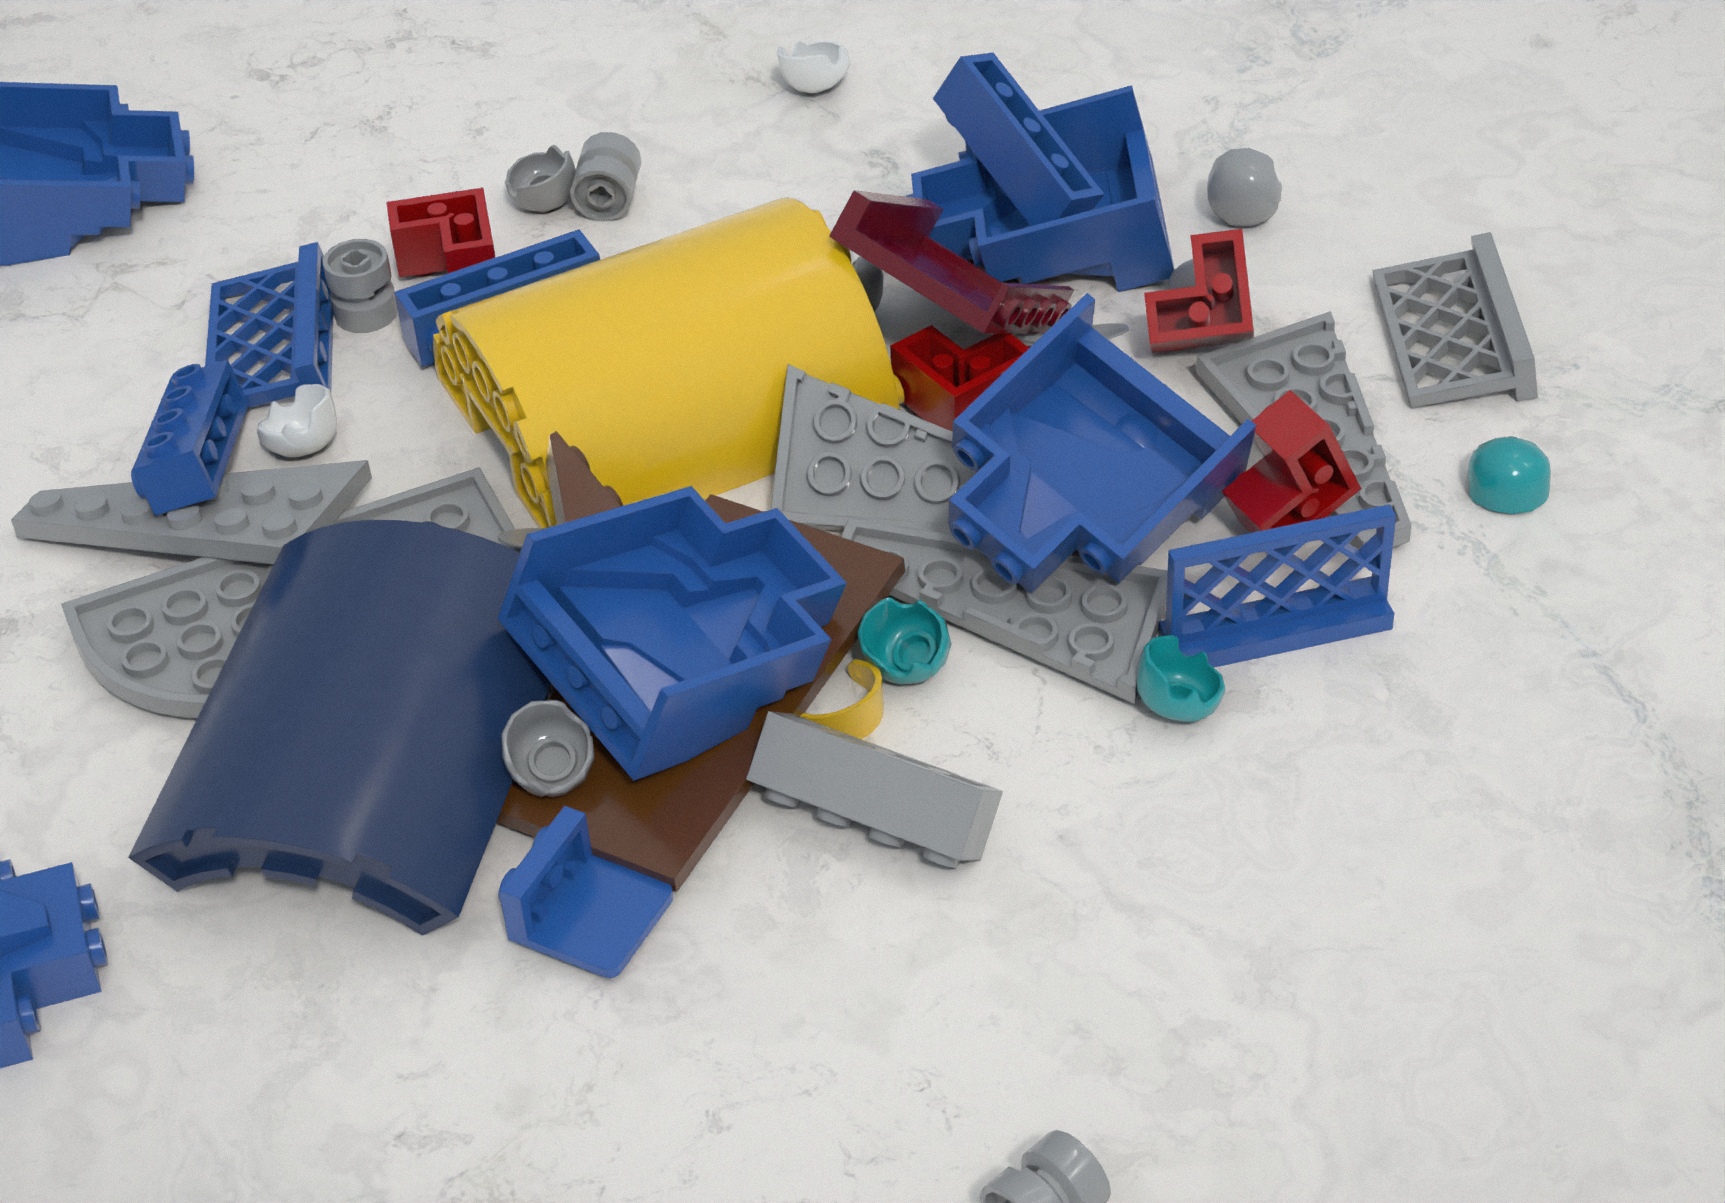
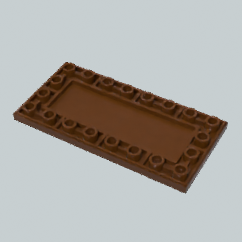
(674, 815)

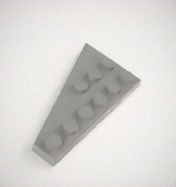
(1314, 367)
(860, 461)
(244, 521)
(1070, 622)

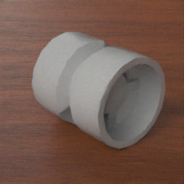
(605, 176)
(360, 285)
(1052, 1172)

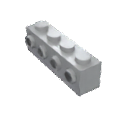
(874, 787)

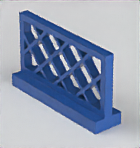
(306, 327)
(1284, 617)

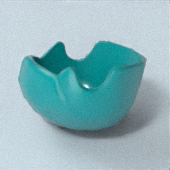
(1509, 475)
(904, 640)
(1176, 683)

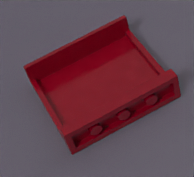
(895, 238)

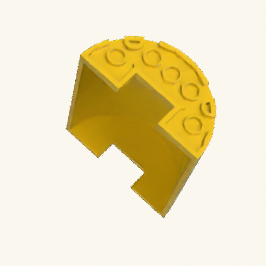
(666, 355)

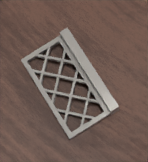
(1492, 316)

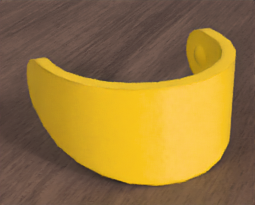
(864, 715)

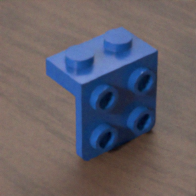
(579, 903)

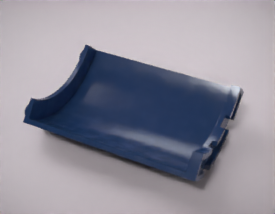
(356, 724)

